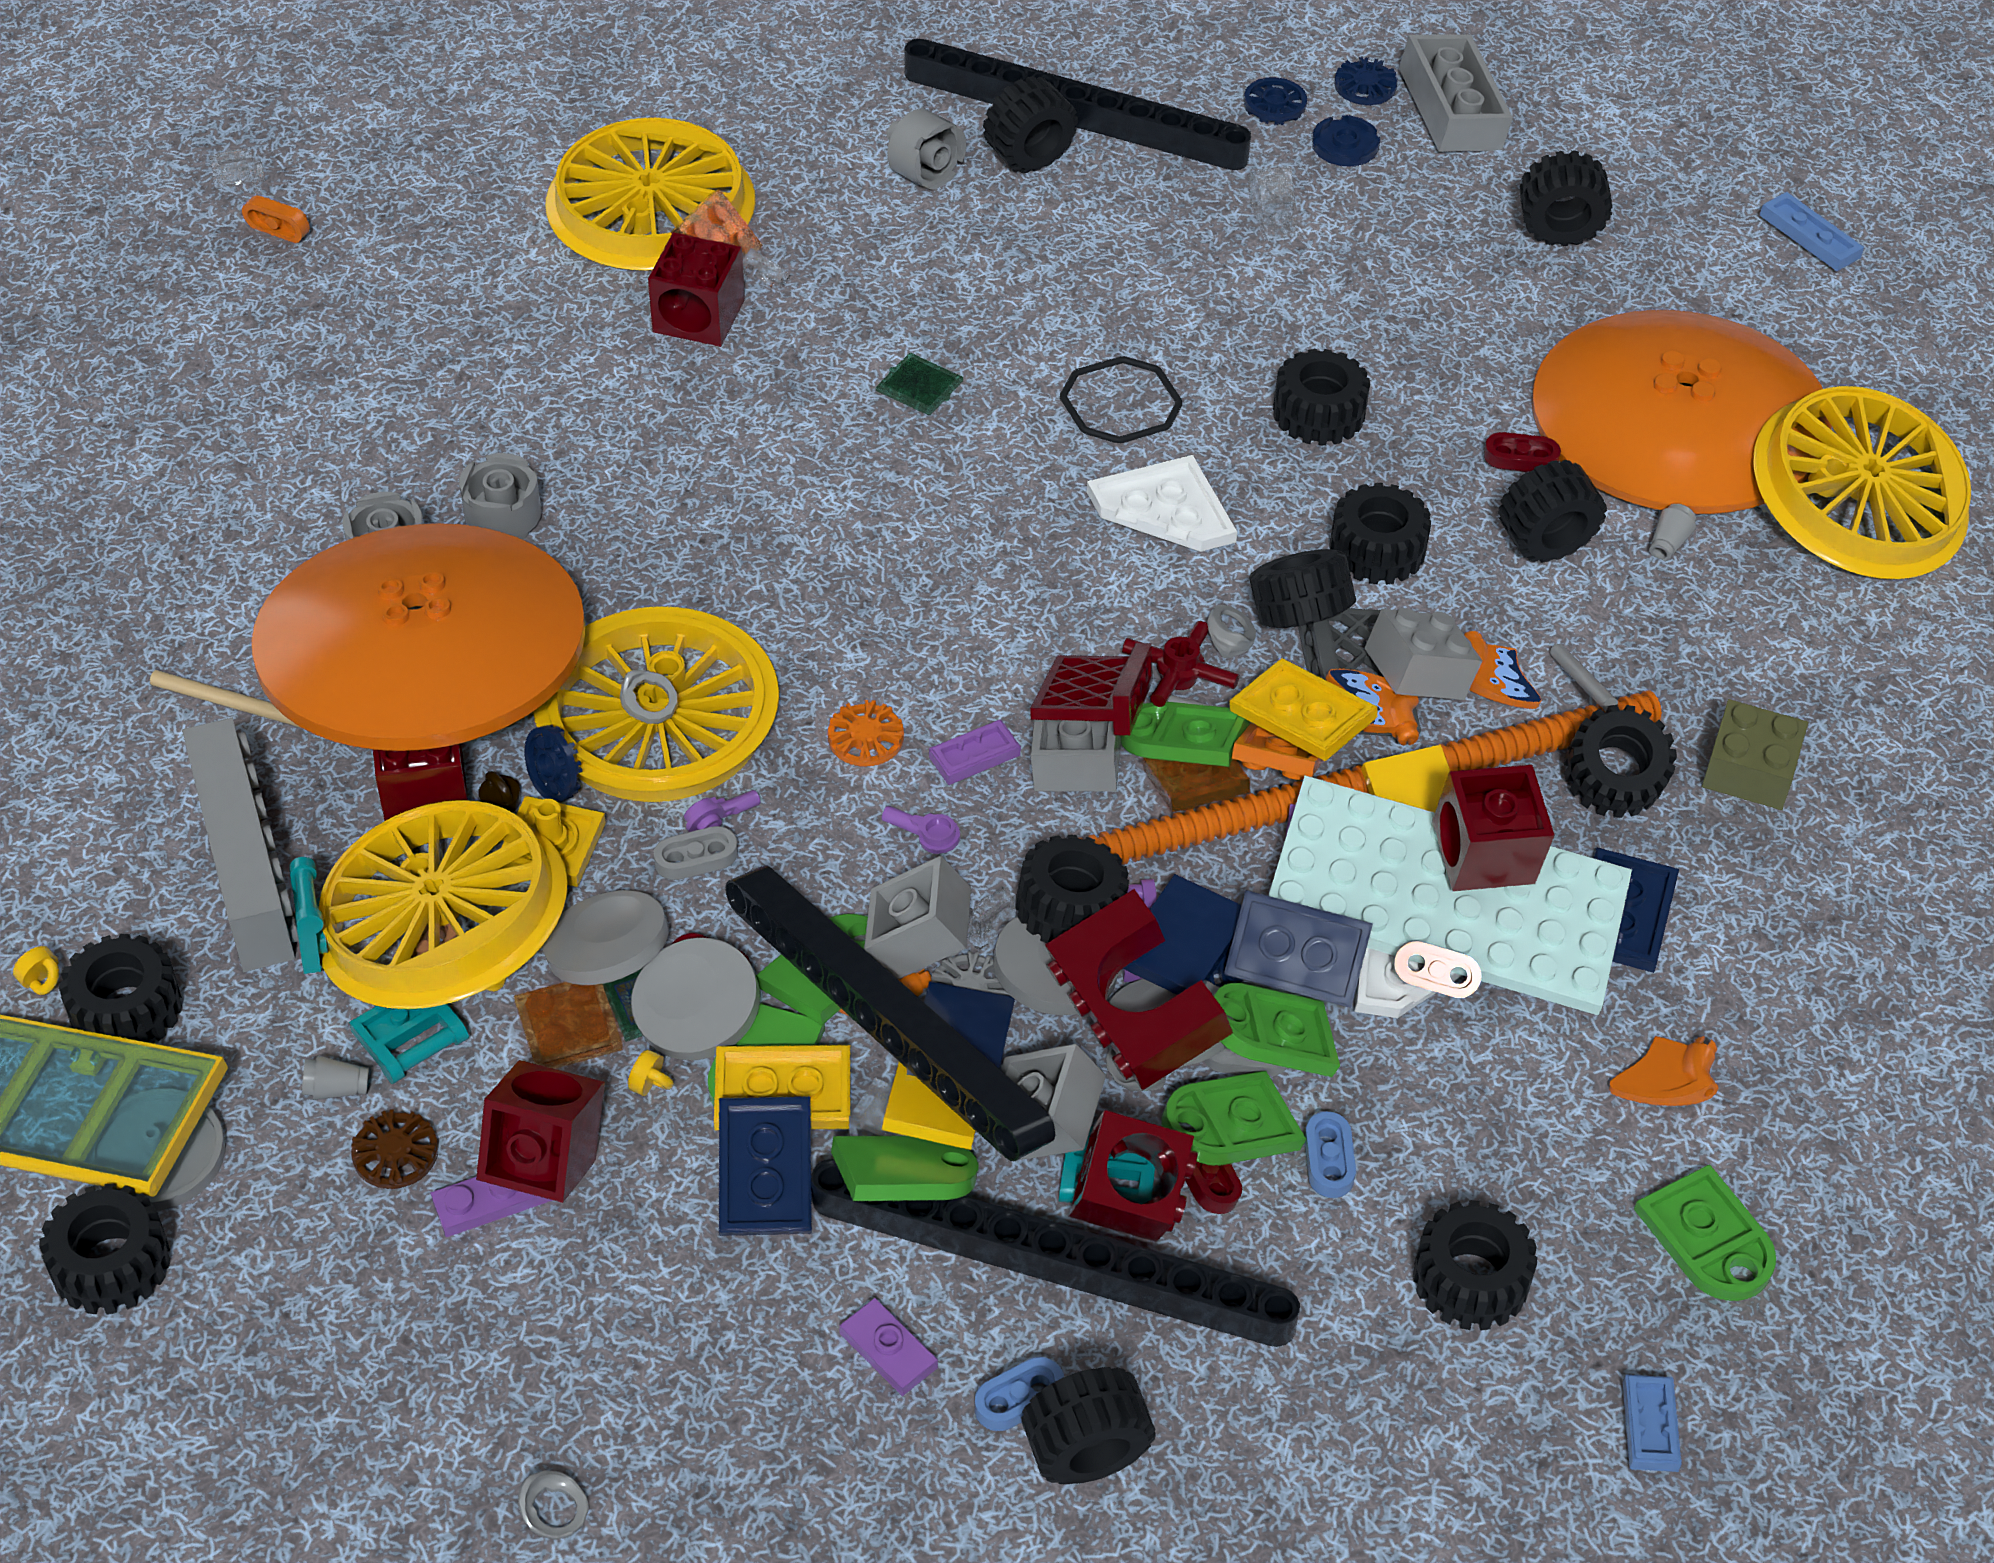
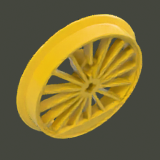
(640, 191)
(1855, 469)
(683, 630)
(436, 896)

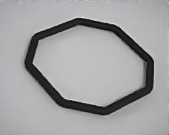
(1128, 437)

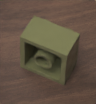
(1755, 754)

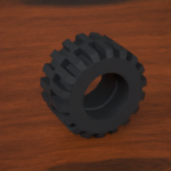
(1030, 124)
(1559, 178)
(1321, 396)
(1552, 511)
(1381, 532)
(1302, 588)
(1639, 738)
(1067, 884)
(116, 966)
(113, 1278)
(1468, 1295)
(1088, 1425)

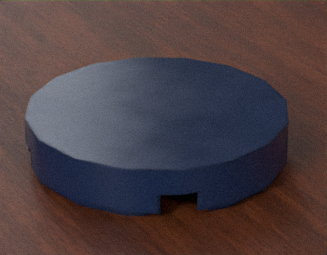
(1345, 150)

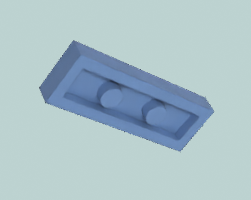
(1811, 231)

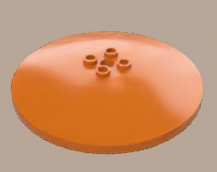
(370, 673)

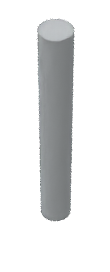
(1583, 676)

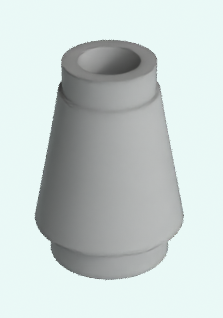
(1672, 530)
(333, 1078)

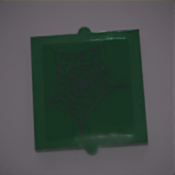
(919, 384)

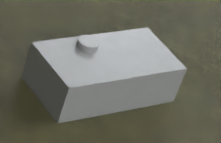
(1455, 93)

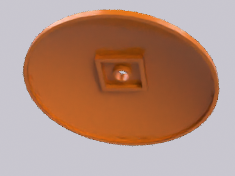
(1647, 439)

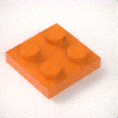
(1262, 749)

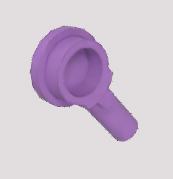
(710, 811)
(936, 832)

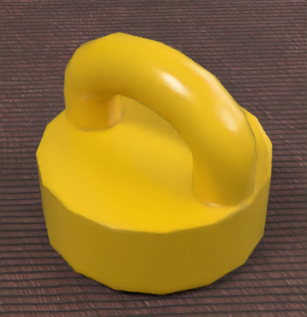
(36, 966)
(647, 1073)

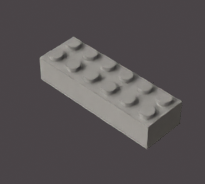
(241, 844)

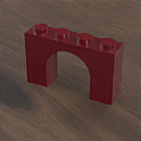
(1148, 1041)

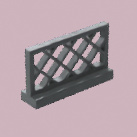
(1322, 640)

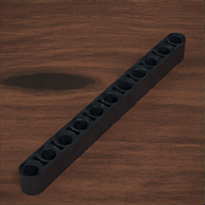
(1096, 107)
(892, 1014)
(1070, 1266)

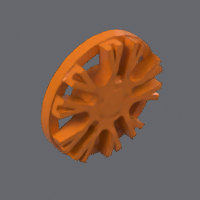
(865, 733)

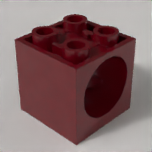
(696, 289)
(419, 778)
(1492, 827)
(540, 1130)
(1165, 1148)

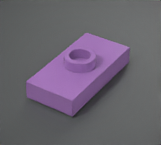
(974, 752)
(888, 1347)

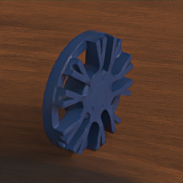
(1366, 79)
(1274, 102)
(553, 761)

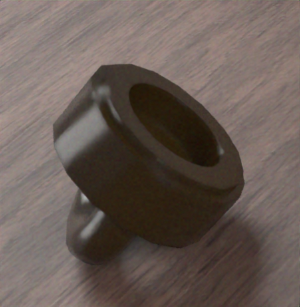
(500, 791)

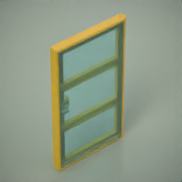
(98, 1104)

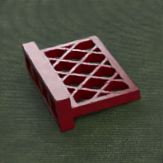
(1096, 689)

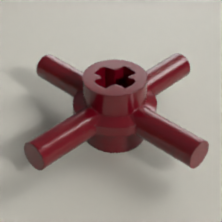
(1182, 664)

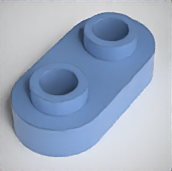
(1331, 1157)
(1013, 1391)

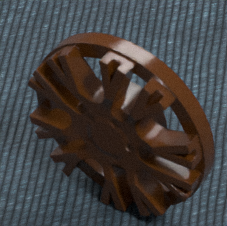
(394, 1149)

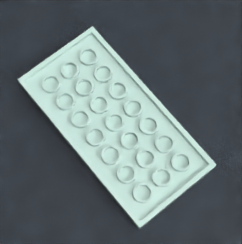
(1387, 869)

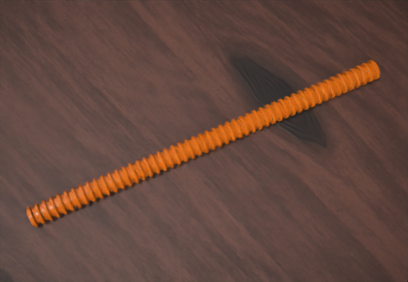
(1272, 806)

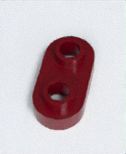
(1520, 451)
(1215, 1187)

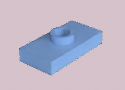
(1651, 1423)

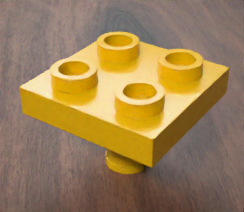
(569, 829)

